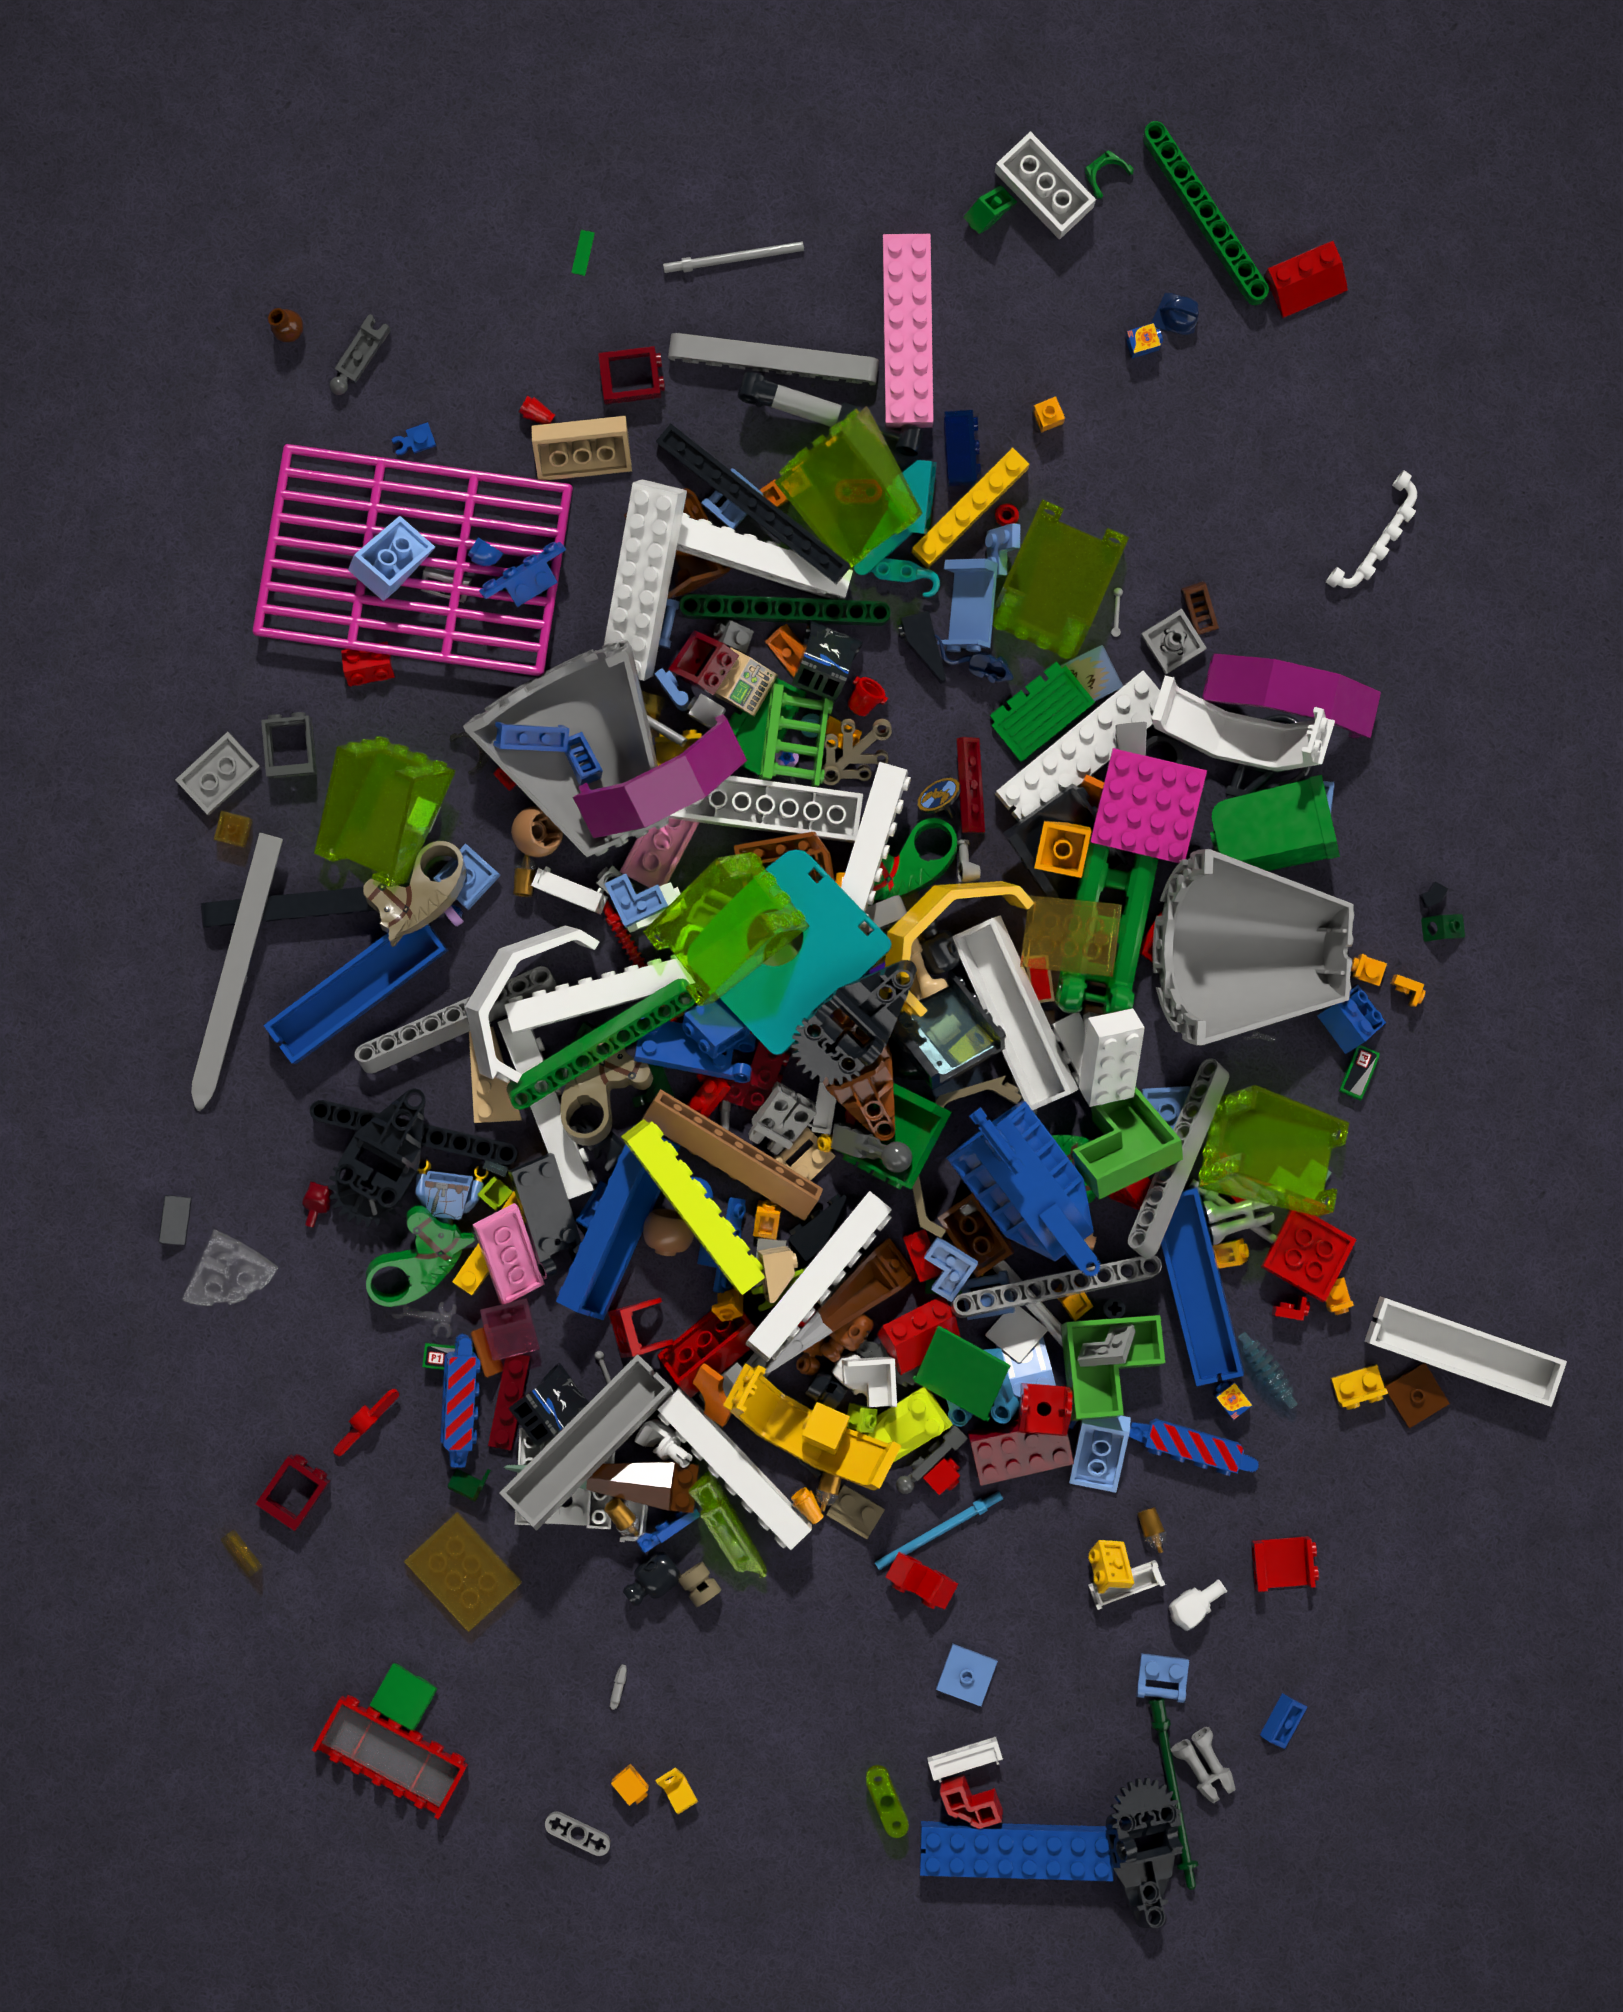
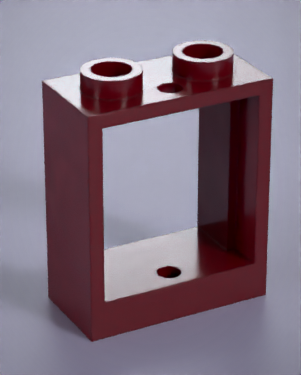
(633, 395)
(693, 655)
(280, 1512)

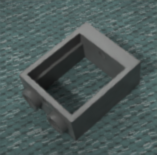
(294, 770)

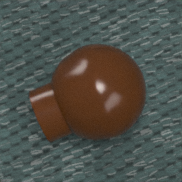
(285, 324)

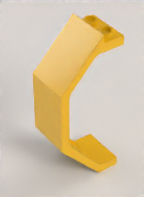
(928, 909)
(781, 1420)

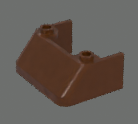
(694, 570)

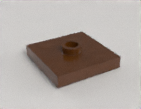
(1416, 1395)

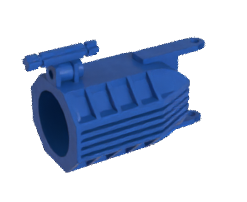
(1028, 1185)

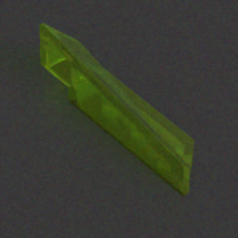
(726, 1525)

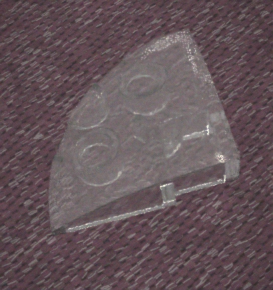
(227, 1272)

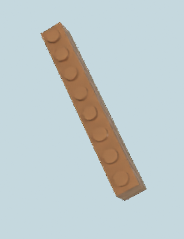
(733, 1155)

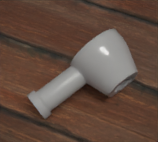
(970, 871)

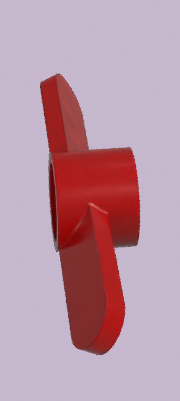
(364, 1420)

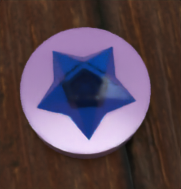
(786, 759)
(455, 915)

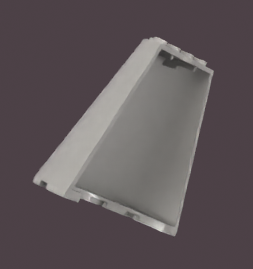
(589, 695)
(1246, 948)

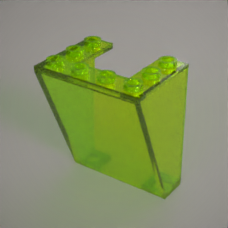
(850, 488)
(1057, 583)
(381, 806)
(727, 924)
(1271, 1151)

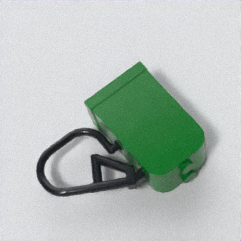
(1275, 825)

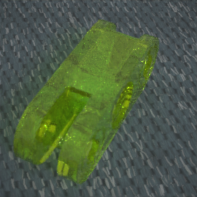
(890, 1813)

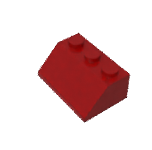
(1307, 279)
(911, 1334)

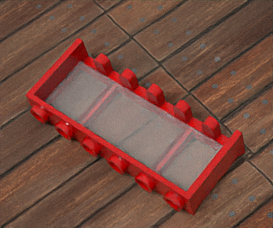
(391, 1755)

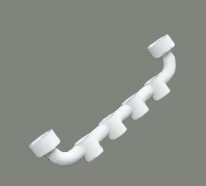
(1391, 532)

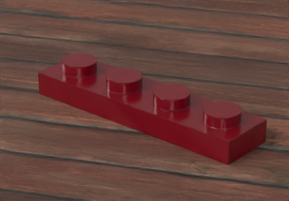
(971, 785)
(510, 1391)

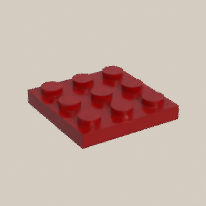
(1308, 1254)

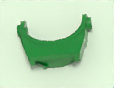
(1107, 158)

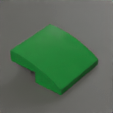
(403, 1696)

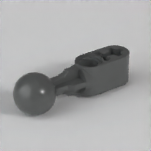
(862, 1144)

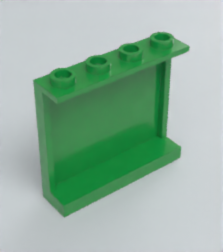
(916, 1125)

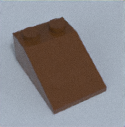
(976, 1234)

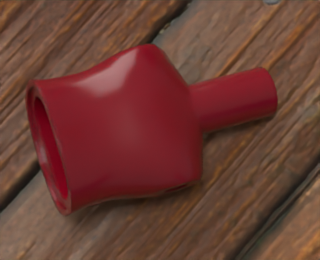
(316, 1201)

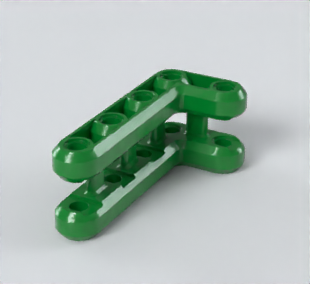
(1138, 889)

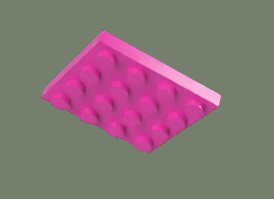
(1148, 806)

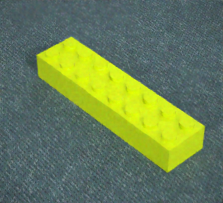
(693, 1207)

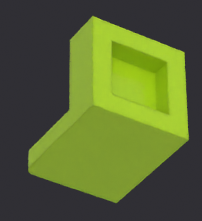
(495, 1193)

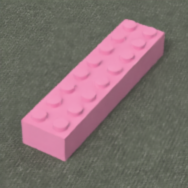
(907, 330)

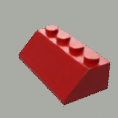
(706, 1342)

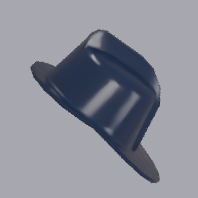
(1176, 314)

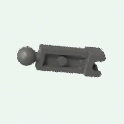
(358, 354)
(953, 1439)

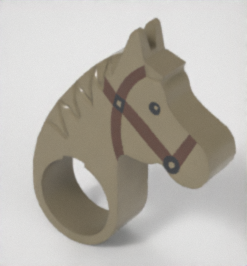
(415, 906)
(595, 1088)

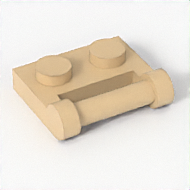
(811, 1161)

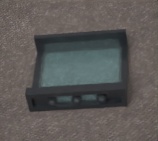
(950, 1035)

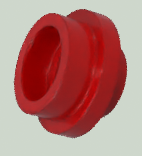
(1006, 508)

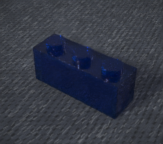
(961, 448)

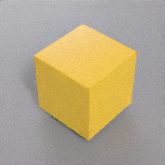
(825, 1428)

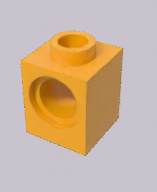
(1048, 414)
(630, 1785)

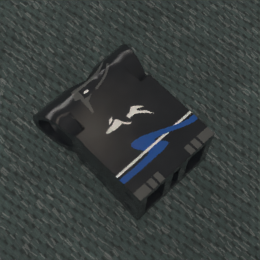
(825, 660)
(549, 1405)

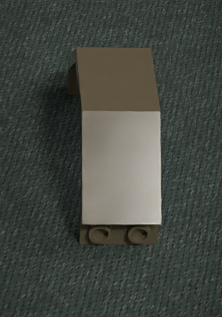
(1006, 1091)

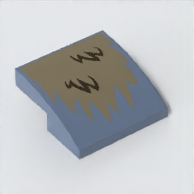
(1095, 673)

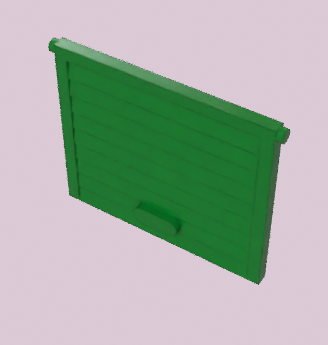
(962, 1373)

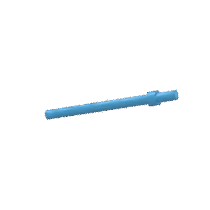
(979, 1506)

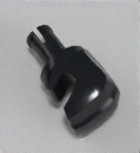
(611, 1143)

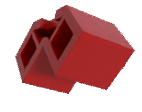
(927, 1583)
(978, 1809)

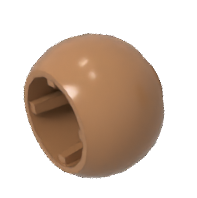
(537, 822)
(666, 1232)

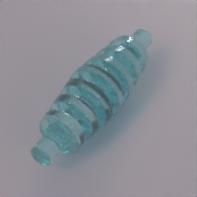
(1267, 1370)

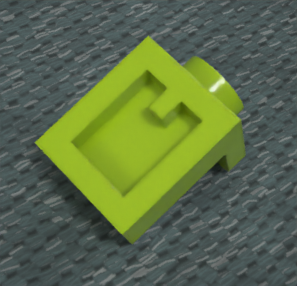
(862, 1418)

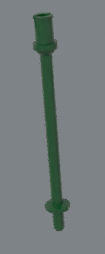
(1161, 1724)

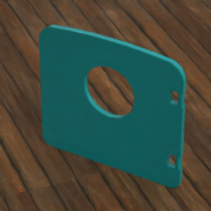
(831, 956)

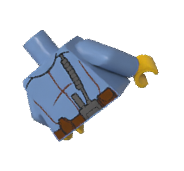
(448, 1194)

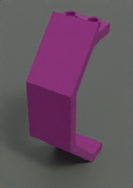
(1292, 690)
(665, 787)

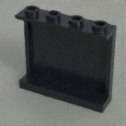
(1024, 837)

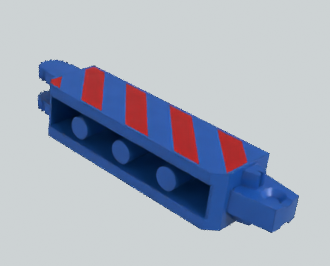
(459, 1401)
(1193, 1445)

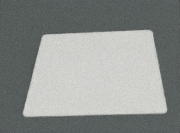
(1016, 1333)

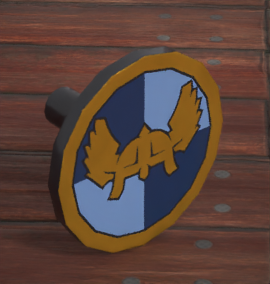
(940, 797)

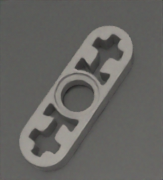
(579, 1843)

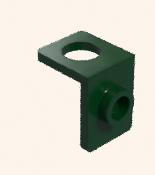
(1447, 927)
(467, 1485)

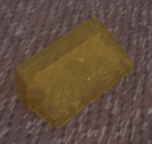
(241, 1553)

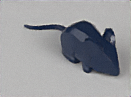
(982, 665)

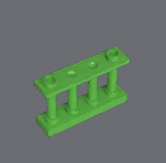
(777, 722)

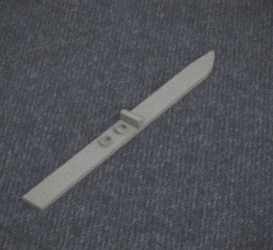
(235, 968)

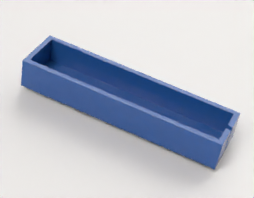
(353, 991)
(610, 1238)
(1200, 1293)
(1015, 1851)

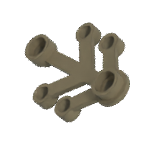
(853, 754)

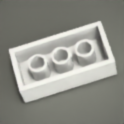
(1045, 185)
(1111, 1057)

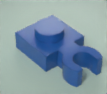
(418, 439)

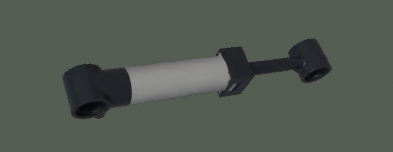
(760, 392)

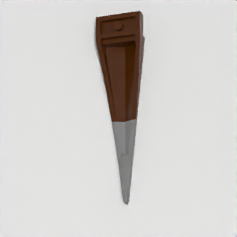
(869, 1283)

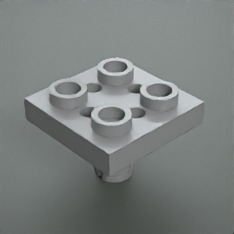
(1179, 627)

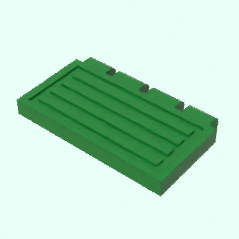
(1043, 712)
(751, 729)

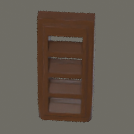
(1207, 606)

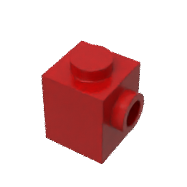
(943, 1475)

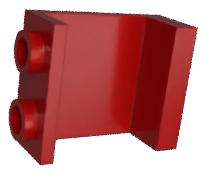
(1284, 1563)

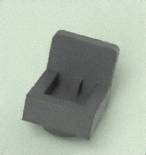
(733, 635)

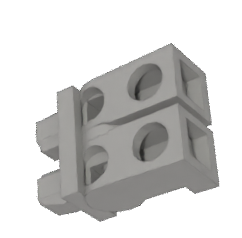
(782, 1118)

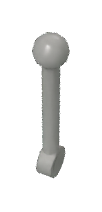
(1116, 631)
(599, 1356)

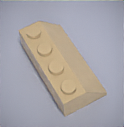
(581, 448)

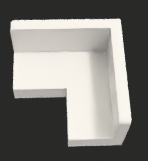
(877, 1374)

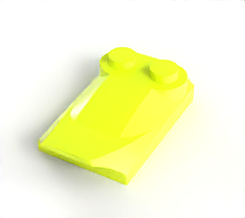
(911, 1422)

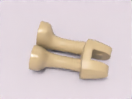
(923, 983)

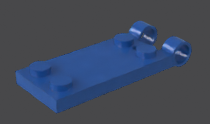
(673, 1049)

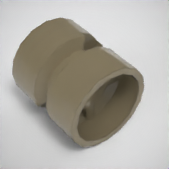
(693, 1578)

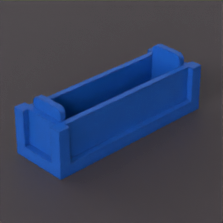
(532, 737)

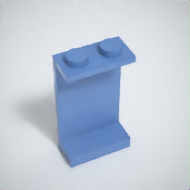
(971, 604)

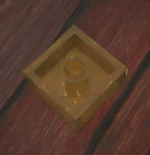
(233, 829)

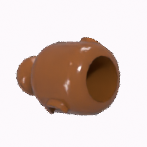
(848, 1336)

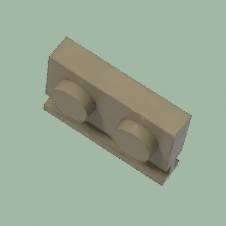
(855, 1512)

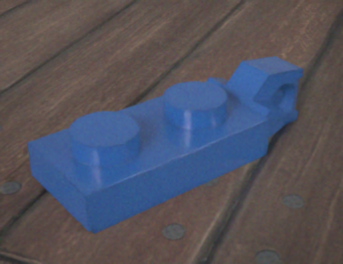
(666, 1529)

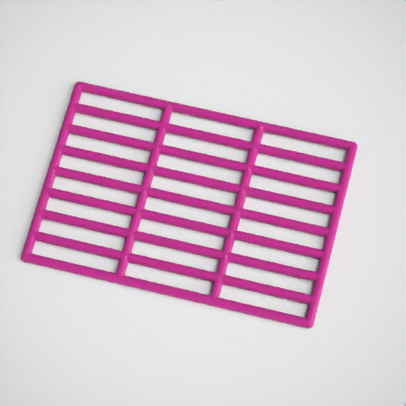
(371, 530)

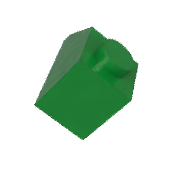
(989, 209)

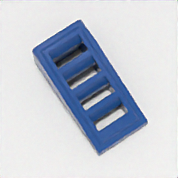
(595, 769)

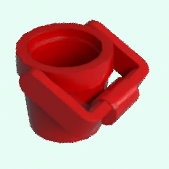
(866, 696)

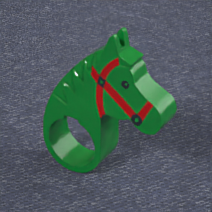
(909, 872)

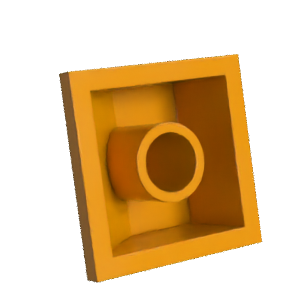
(1063, 848)

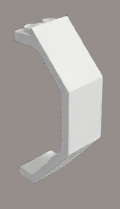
(1238, 736)
(492, 985)

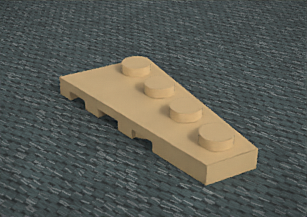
(490, 1096)

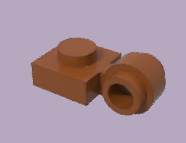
(808, 1363)

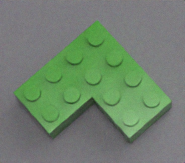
(1132, 1147)
(1098, 1388)

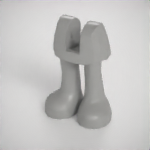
(1185, 1751)

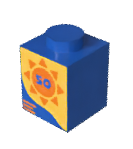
(1143, 340)
(1232, 1399)

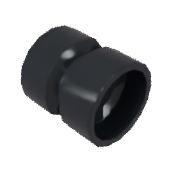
(823, 1382)

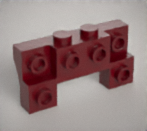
(763, 1077)

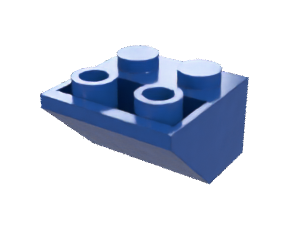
(1352, 1020)

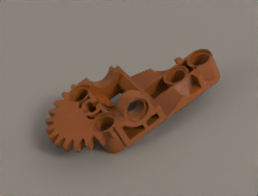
(872, 1086)

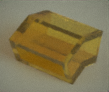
(653, 705)

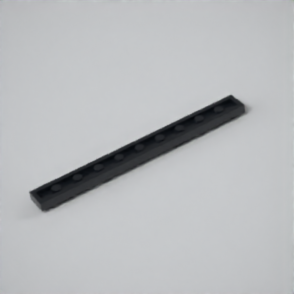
(753, 504)

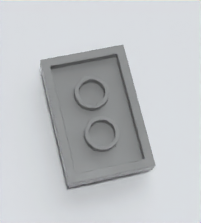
(218, 773)

